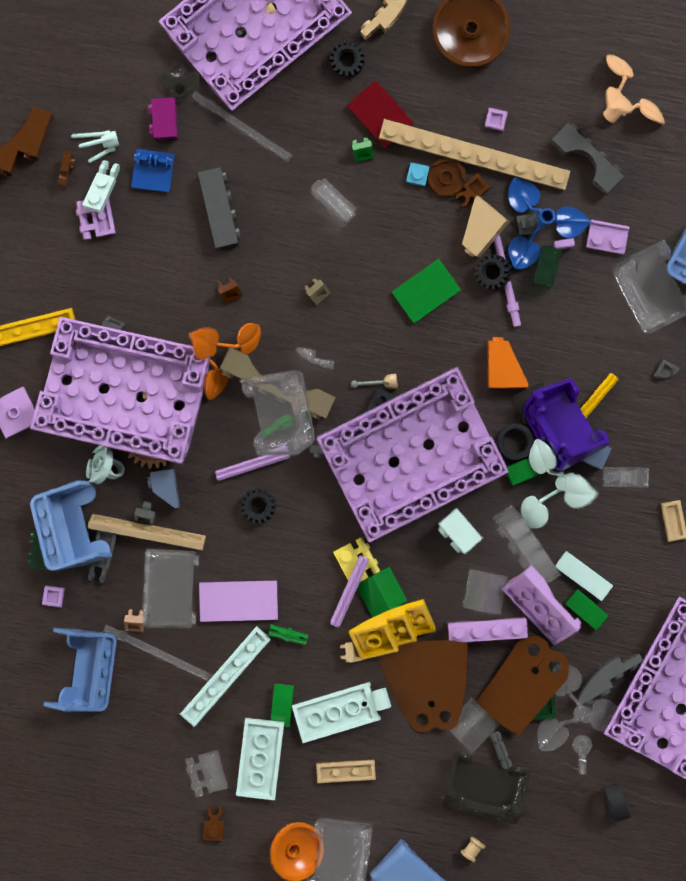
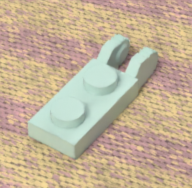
(101, 188)

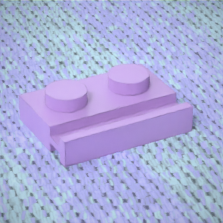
(607, 237)

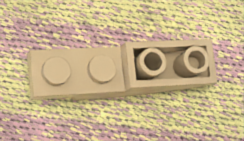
(384, 17)

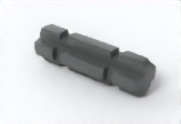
(501, 750)

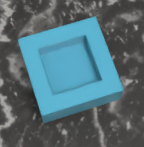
(417, 174)

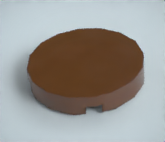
(446, 177)

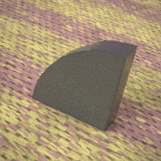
(666, 370)

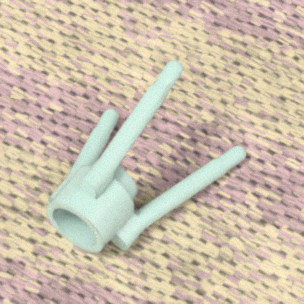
(108, 140)

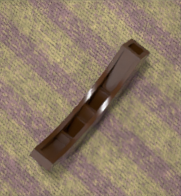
(27, 141)

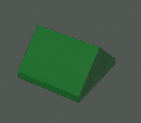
(381, 592)

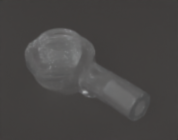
(582, 745)

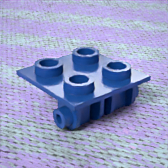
(152, 170)

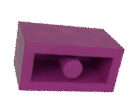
(164, 119)

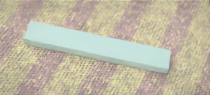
(225, 676)

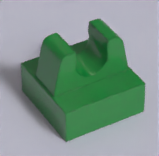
(362, 150)

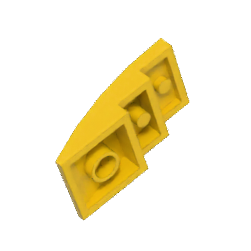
(392, 628)

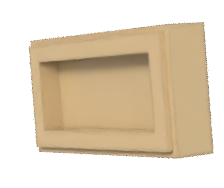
(673, 520)

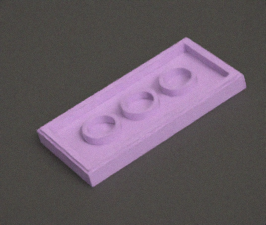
(238, 601)

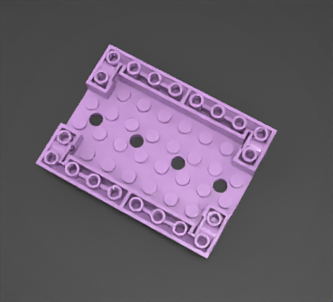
(266, 50)
(130, 367)
(423, 476)
(652, 698)

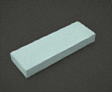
(583, 576)

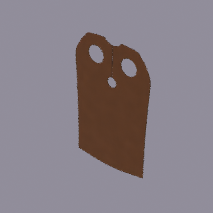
(516, 692)

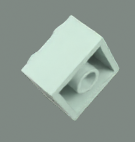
(459, 531)

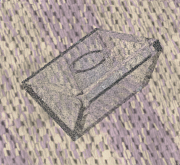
(485, 591)
(473, 725)

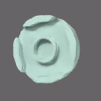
(100, 466)

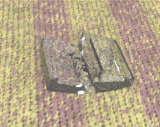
(310, 356)

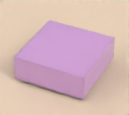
(496, 119)
(564, 244)
(53, 596)

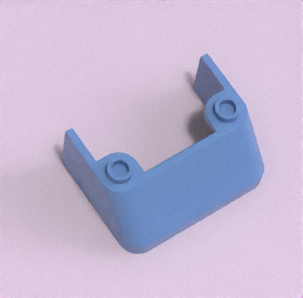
(91, 672)

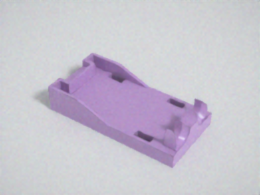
(537, 602)

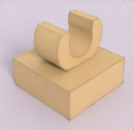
(351, 652)

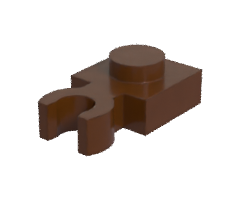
(68, 164)
(474, 187)
(214, 827)

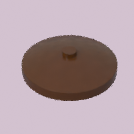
(471, 31)

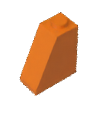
(503, 366)

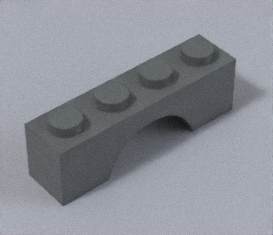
(605, 174)

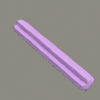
(249, 465)
(349, 591)

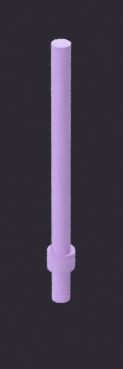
(512, 306)

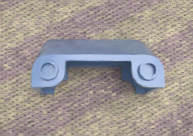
(403, 865)

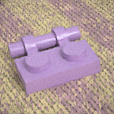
(102, 224)

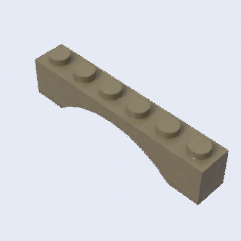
(239, 365)

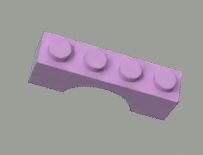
(488, 630)

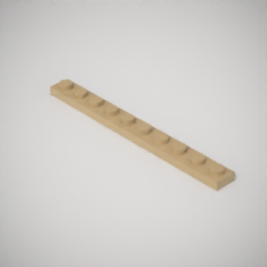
(474, 154)

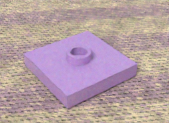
(15, 412)

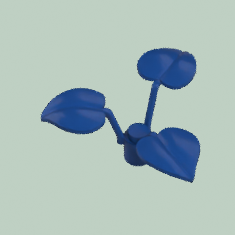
(569, 222)

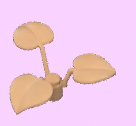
(618, 104)

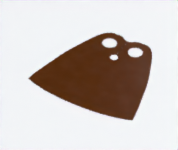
(428, 673)

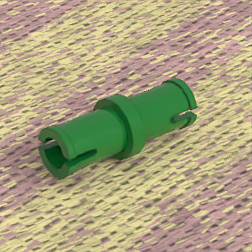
(288, 635)

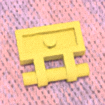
(348, 558)

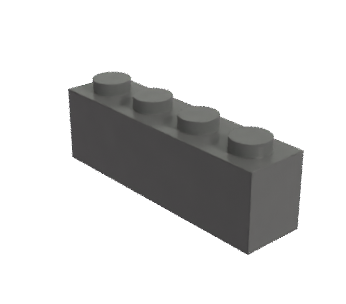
(218, 208)

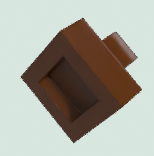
(229, 291)

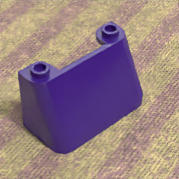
(561, 424)

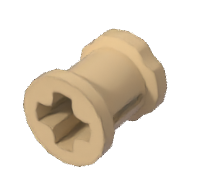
(473, 849)

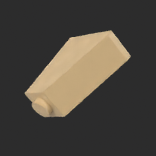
(482, 228)

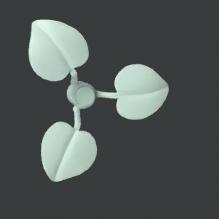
(577, 489)

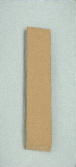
(147, 531)

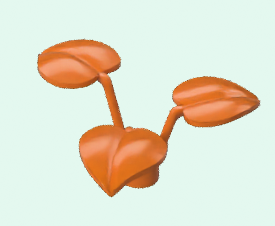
(205, 345)

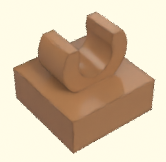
(133, 623)

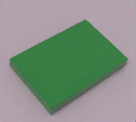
(426, 291)

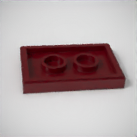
(373, 107)

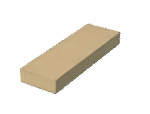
(345, 771)

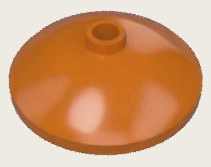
(302, 859)

